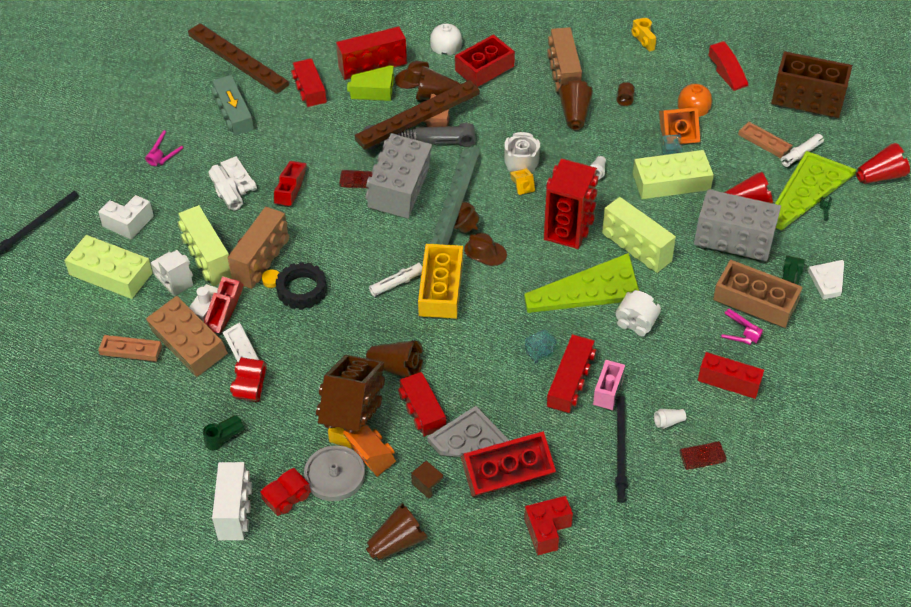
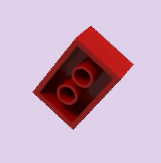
(484, 60)

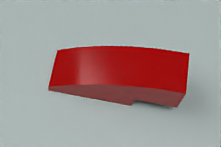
(728, 65)
(289, 183)
(223, 304)

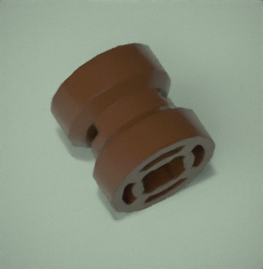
(625, 94)

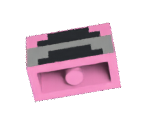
(609, 384)

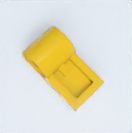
(642, 31)

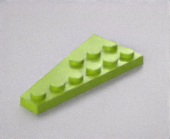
(810, 181)
(594, 286)

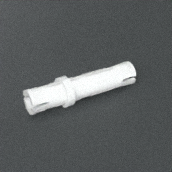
(798, 152)
(402, 276)

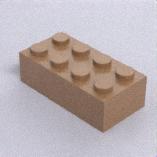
(563, 57)
(258, 247)
(757, 293)
(186, 336)

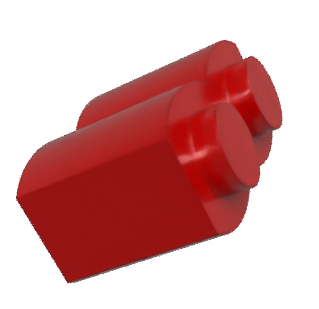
(249, 379)
(285, 492)

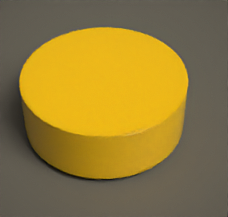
(269, 278)

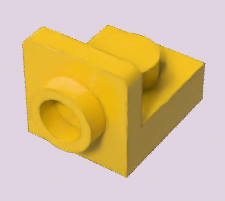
(523, 180)

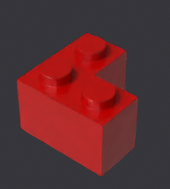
(544, 520)

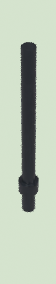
(7, 244)
(621, 480)

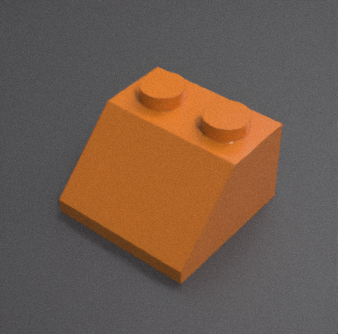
(681, 122)
(371, 449)

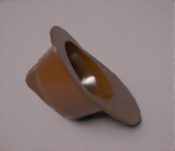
(410, 77)
(467, 218)
(485, 250)

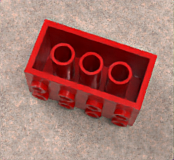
(570, 203)

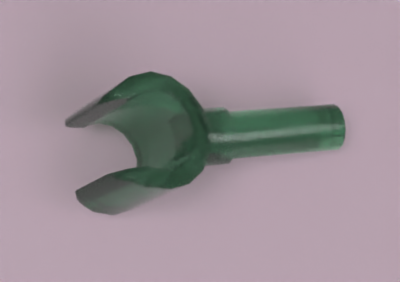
(825, 205)

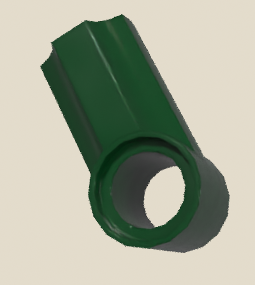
(793, 269)
(216, 434)

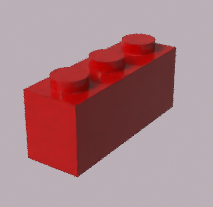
(308, 82)
(730, 375)
(421, 404)

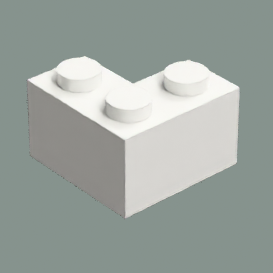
(126, 219)
(173, 271)

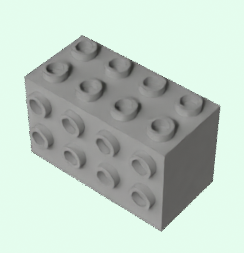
(398, 175)
(737, 225)

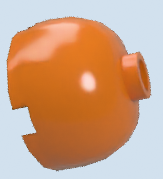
(695, 96)

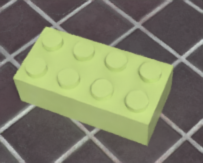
(672, 174)
(638, 234)
(204, 245)
(108, 266)

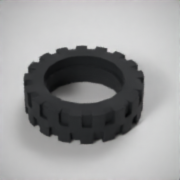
(301, 271)

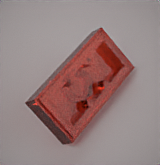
(354, 178)
(702, 455)

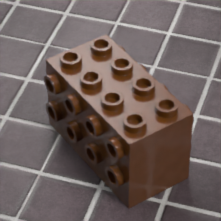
(811, 84)
(350, 393)

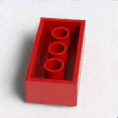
(371, 52)
(507, 464)

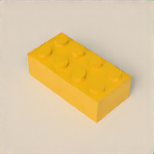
(440, 281)

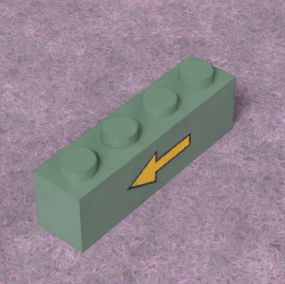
(232, 105)

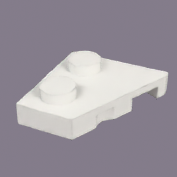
(828, 278)

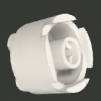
(521, 152)
(637, 312)

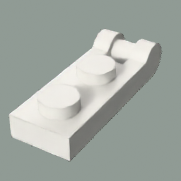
(240, 176)

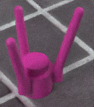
(155, 154)
(751, 332)

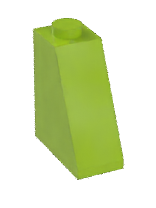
(372, 84)

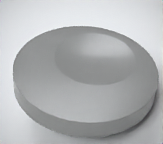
(334, 473)

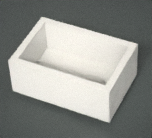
(232, 501)

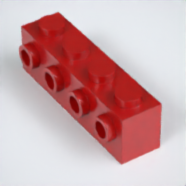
(571, 374)

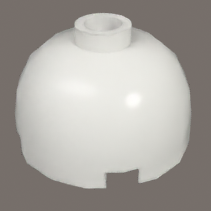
(446, 39)

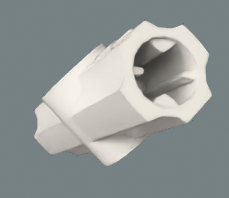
(225, 187)

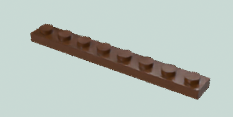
(238, 58)
(417, 114)

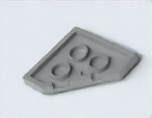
(466, 434)

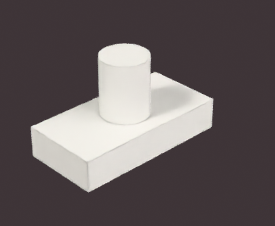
(202, 301)

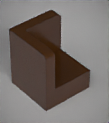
(425, 478)

